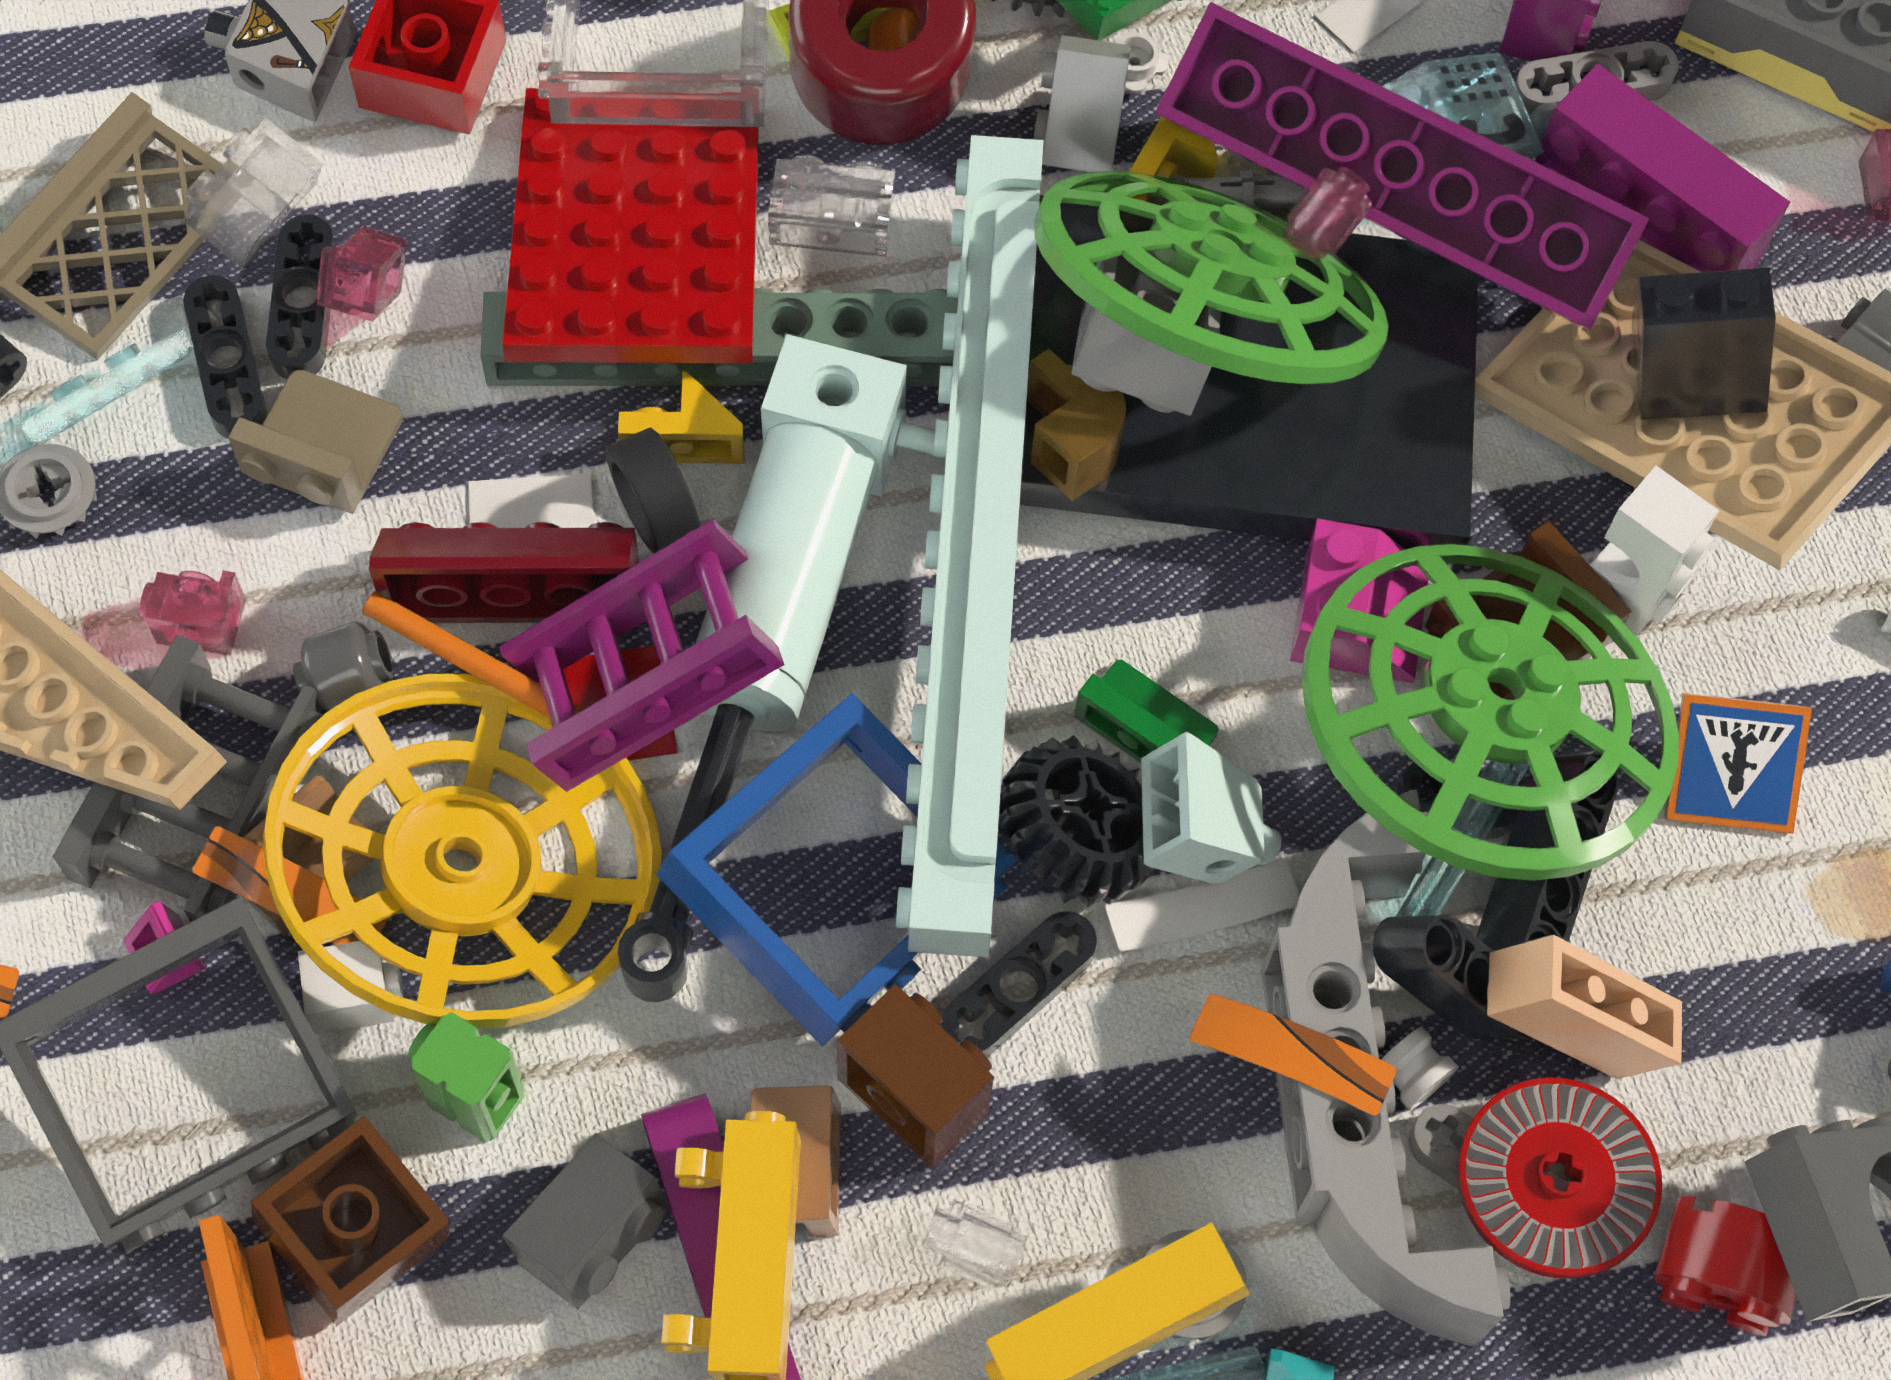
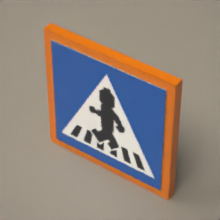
(1739, 763)

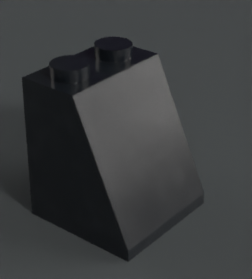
(1703, 343)

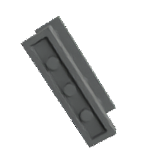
(179, 682)

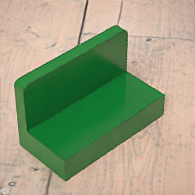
(1137, 712)

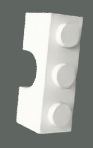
(1655, 547)

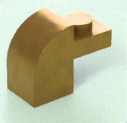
(1080, 426)

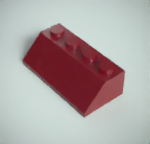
(497, 572)

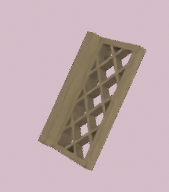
(65, 205)

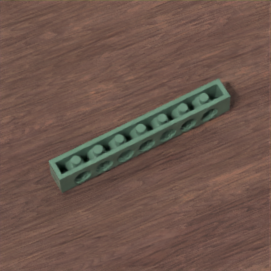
(813, 314)

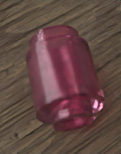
(1328, 213)

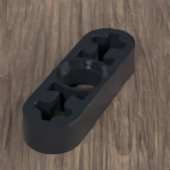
(288, 275)
(208, 339)
(1041, 941)

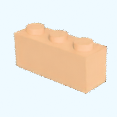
(1584, 1007)

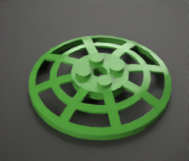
(1216, 257)
(1483, 723)

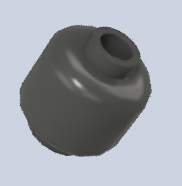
(343, 663)

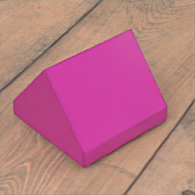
(152, 925)

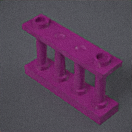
(665, 696)

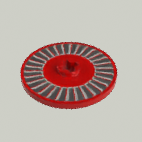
(1516, 1205)

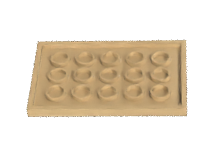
(1763, 471)

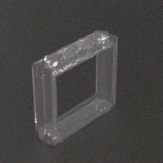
(653, 97)

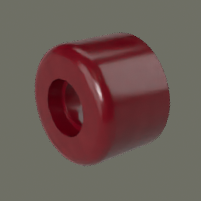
(874, 92)

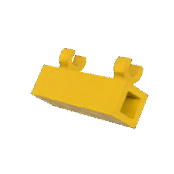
(752, 1252)
(1121, 1313)

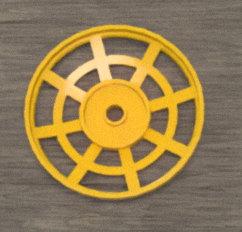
(447, 820)

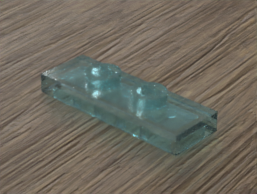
(126, 372)

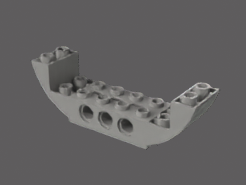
(1351, 1187)

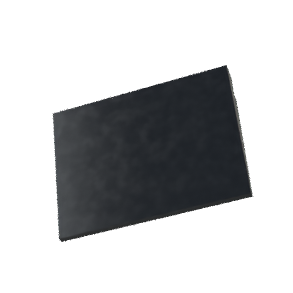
(1280, 454)

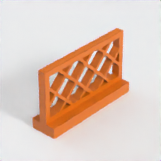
(248, 1306)

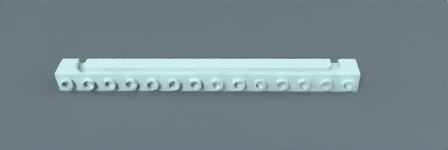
(972, 553)

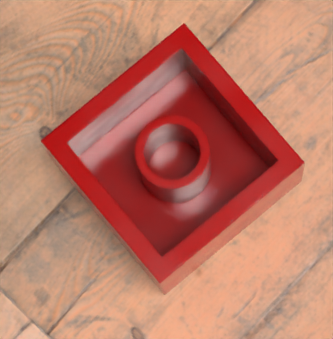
(428, 60)

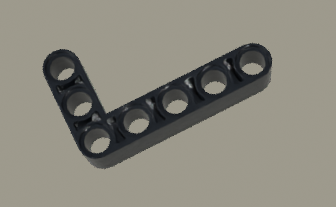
(1448, 964)

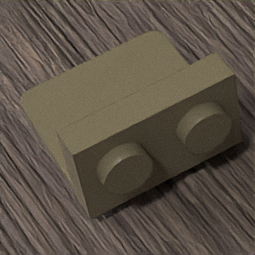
(318, 440)

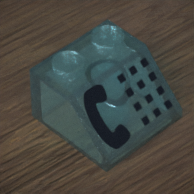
(1474, 94)

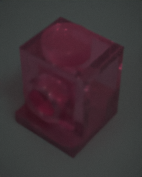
(362, 273)
(194, 608)

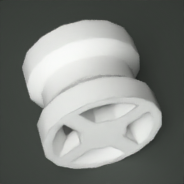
(1418, 1068)

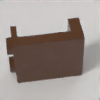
(1553, 551)

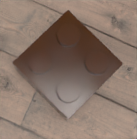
(915, 1074)
(350, 1220)

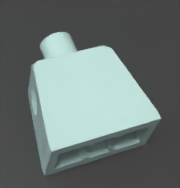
(1202, 813)

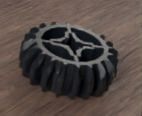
(1069, 836)

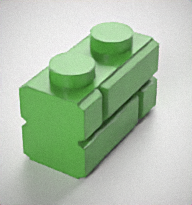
(466, 1075)

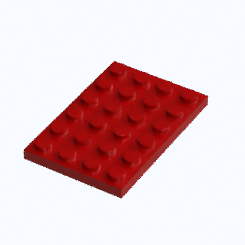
(632, 243)

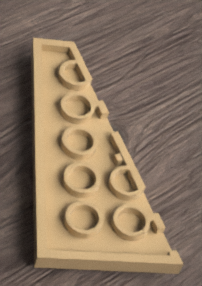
(85, 714)

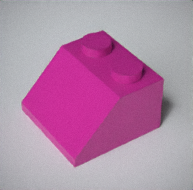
(1333, 557)

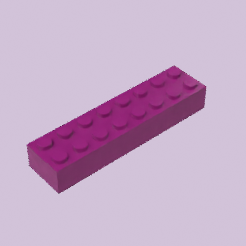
(1423, 171)

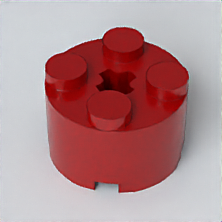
(1725, 1263)

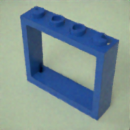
(740, 928)

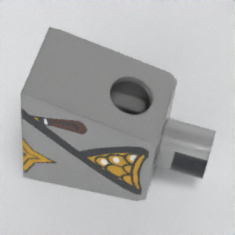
(285, 50)

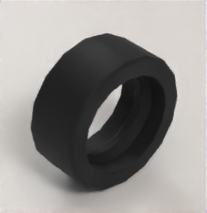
(652, 489)

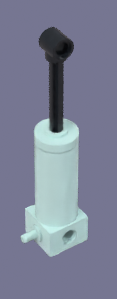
(826, 447)

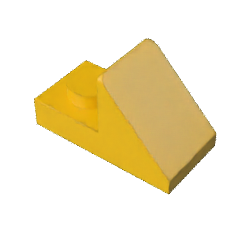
(1173, 152)
(698, 433)

